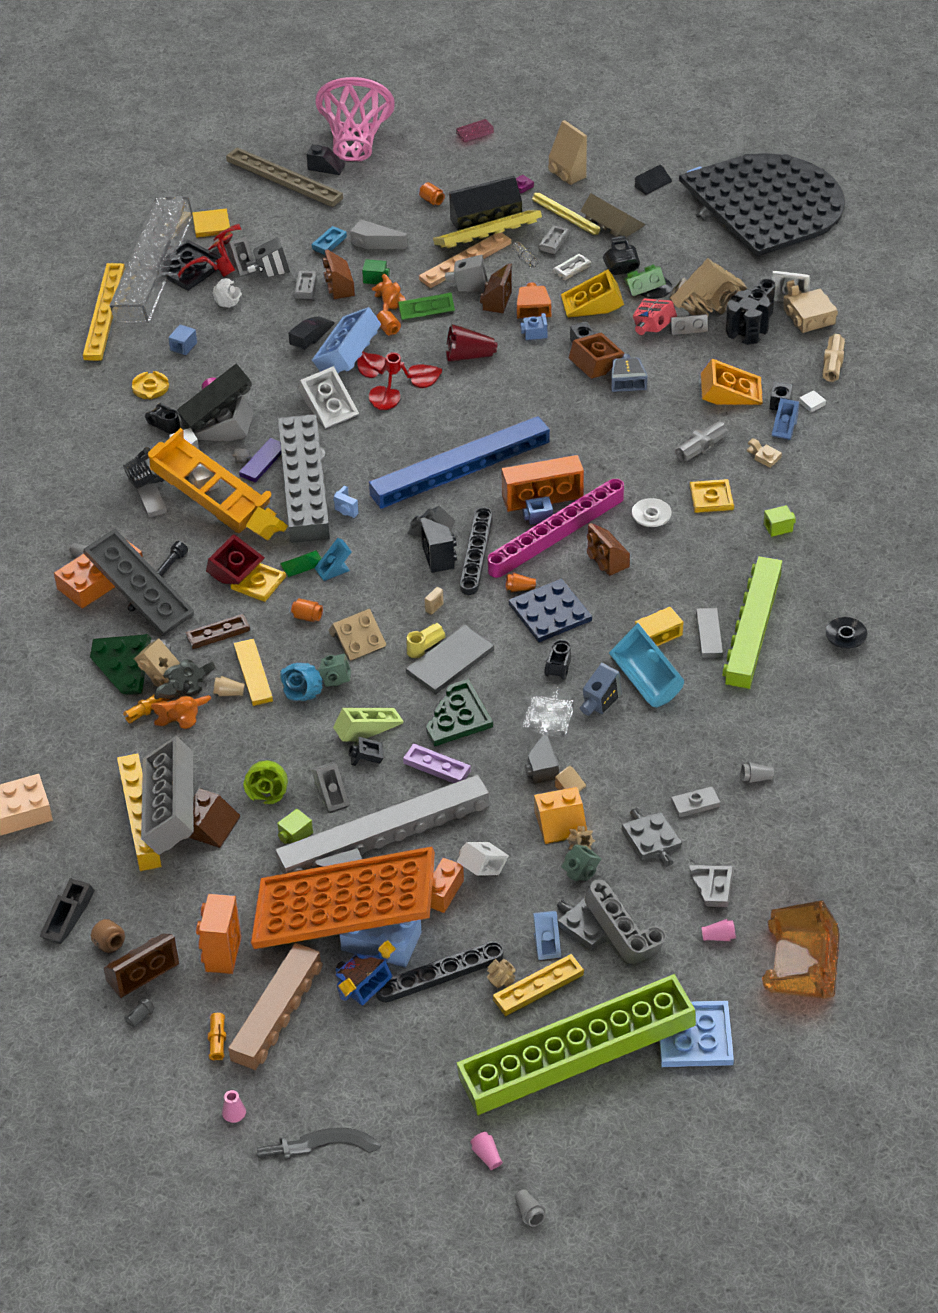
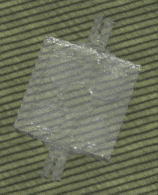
(548, 715)

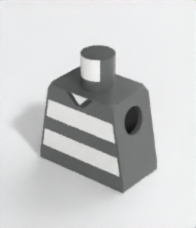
(269, 259)

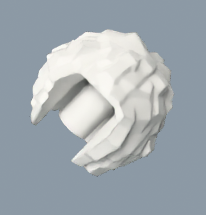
(225, 294)

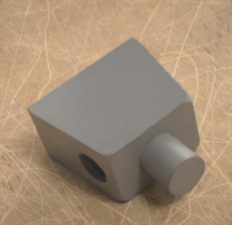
(469, 274)

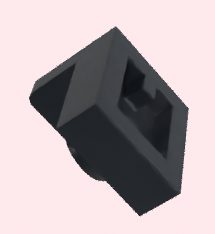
(366, 750)

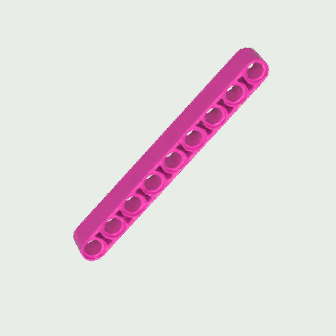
(555, 528)

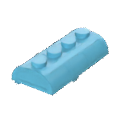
(647, 667)

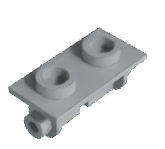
(689, 324)

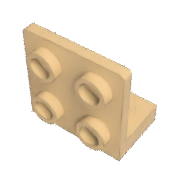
(358, 634)

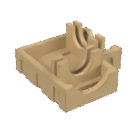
(707, 289)

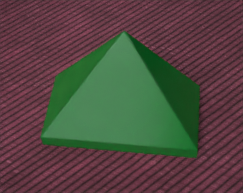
(301, 563)

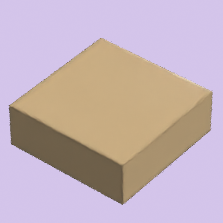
(434, 600)

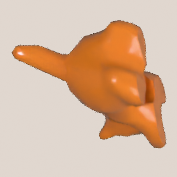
(390, 293)
(181, 710)

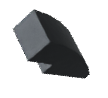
(309, 331)
(67, 911)

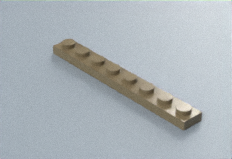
(284, 177)

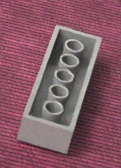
(167, 795)

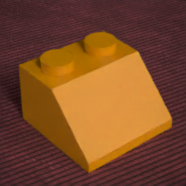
(559, 813)

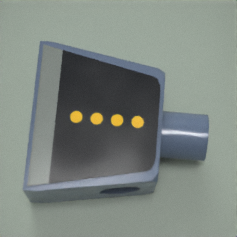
(628, 374)
(601, 690)

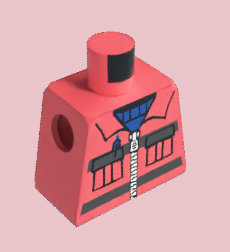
(653, 315)

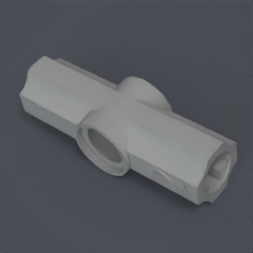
(701, 441)

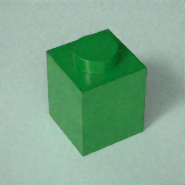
(373, 271)

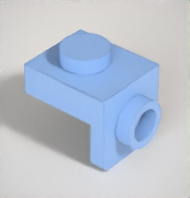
(345, 504)

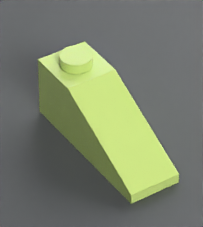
(365, 722)

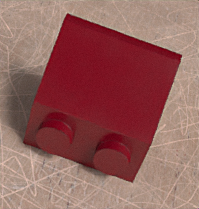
(233, 561)

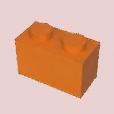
(446, 883)

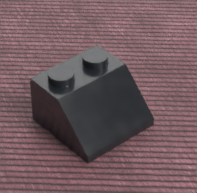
(438, 545)

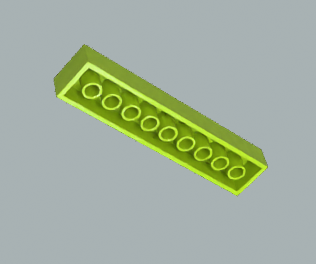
(576, 1044)

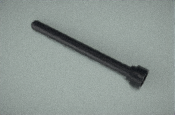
(177, 551)

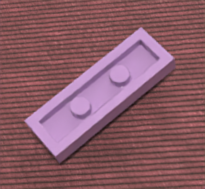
(436, 764)

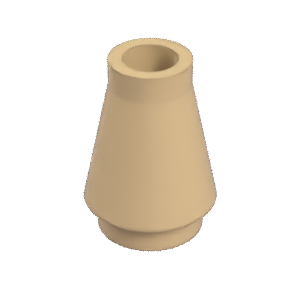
(227, 687)

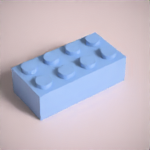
(347, 341)

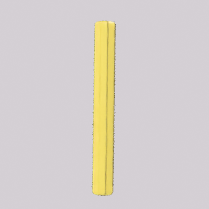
(566, 213)

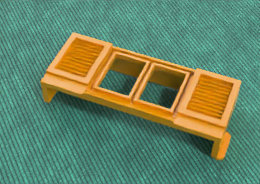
(178, 458)

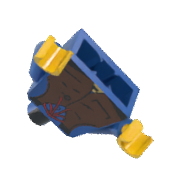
(364, 974)

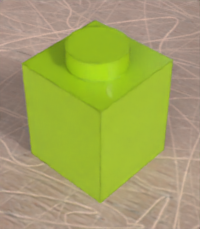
(779, 520)
(294, 827)

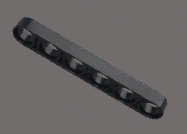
(479, 551)
(437, 968)

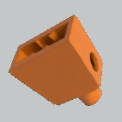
(533, 301)

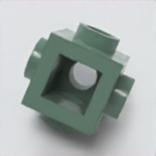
(335, 670)
(581, 863)

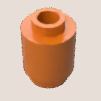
(431, 194)
(389, 322)
(307, 610)

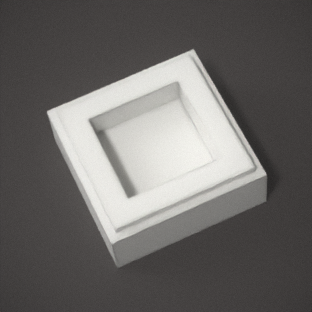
(812, 401)

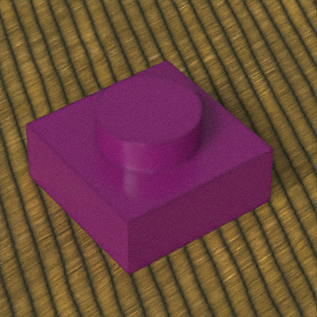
(524, 183)

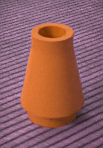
(518, 583)

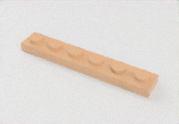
(485, 247)

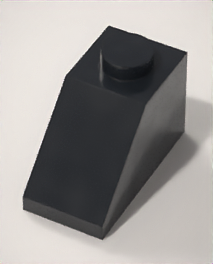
(324, 160)

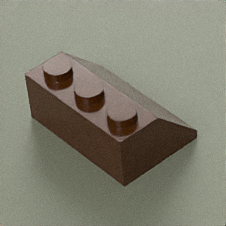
(142, 964)

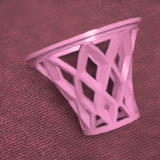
(338, 127)

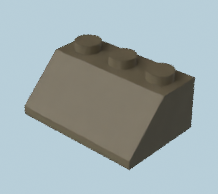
(610, 217)

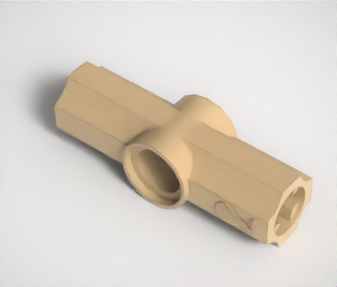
(833, 358)

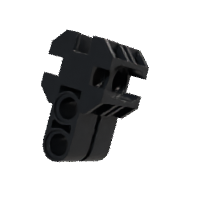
(751, 312)

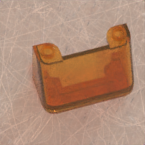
(804, 951)

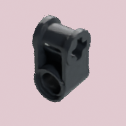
(164, 418)
(559, 659)

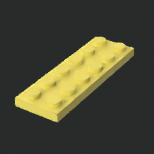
(483, 230)

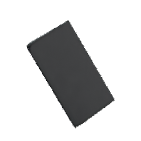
(652, 180)

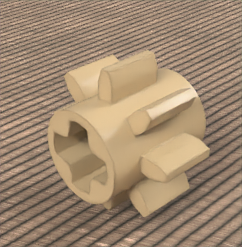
(586, 837)
(501, 973)

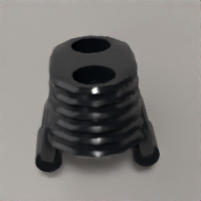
(622, 260)
(139, 471)

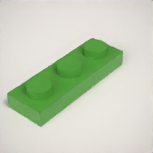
(426, 306)

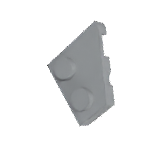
(713, 883)

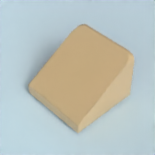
(569, 779)

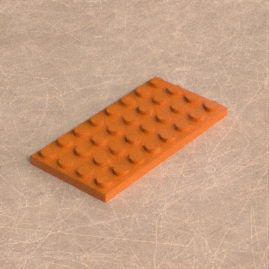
(344, 898)

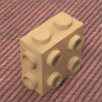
(811, 310)

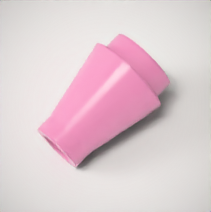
(719, 931)
(233, 1108)
(486, 1150)

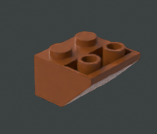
(337, 276)
(606, 550)

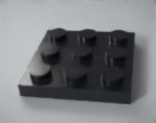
(196, 272)

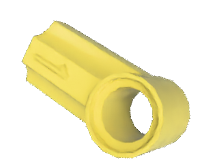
(420, 641)

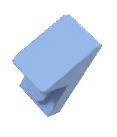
(547, 935)

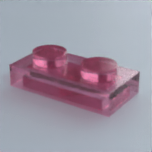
(474, 130)

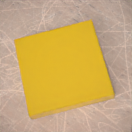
(210, 222)
(711, 495)
(260, 582)

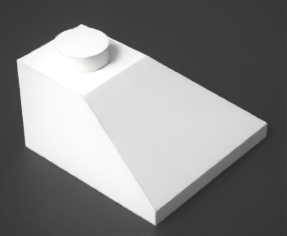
(782, 278)

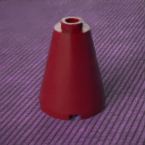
(468, 344)

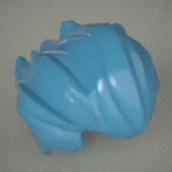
(301, 681)

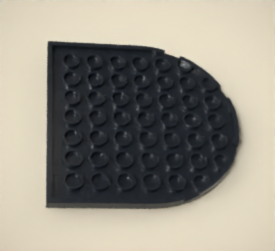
(768, 199)

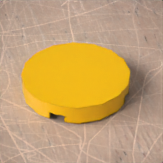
(150, 385)

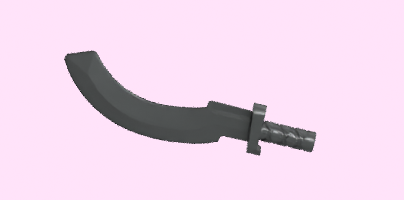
(319, 1138)

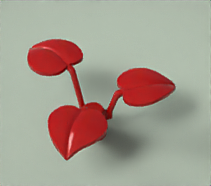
(223, 263)
(385, 398)

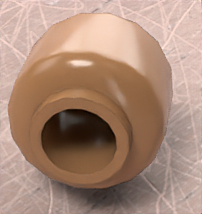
(107, 935)

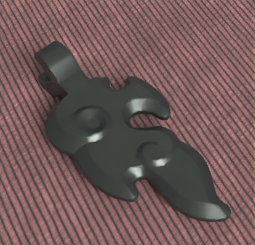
(180, 674)

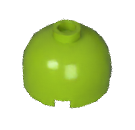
(266, 778)

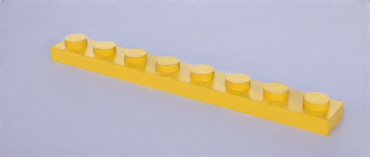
(102, 315)

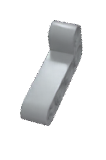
(601, 901)

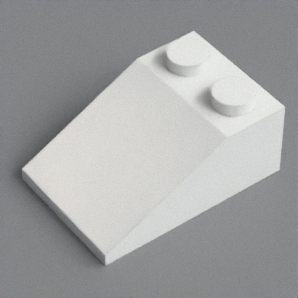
(327, 397)

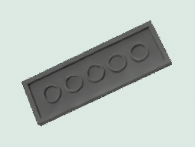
(138, 582)

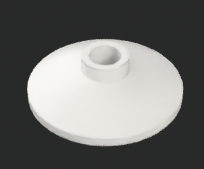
(651, 512)

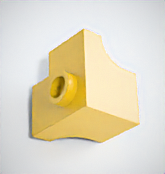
(265, 523)

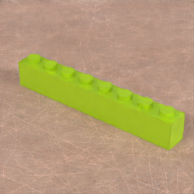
(753, 622)

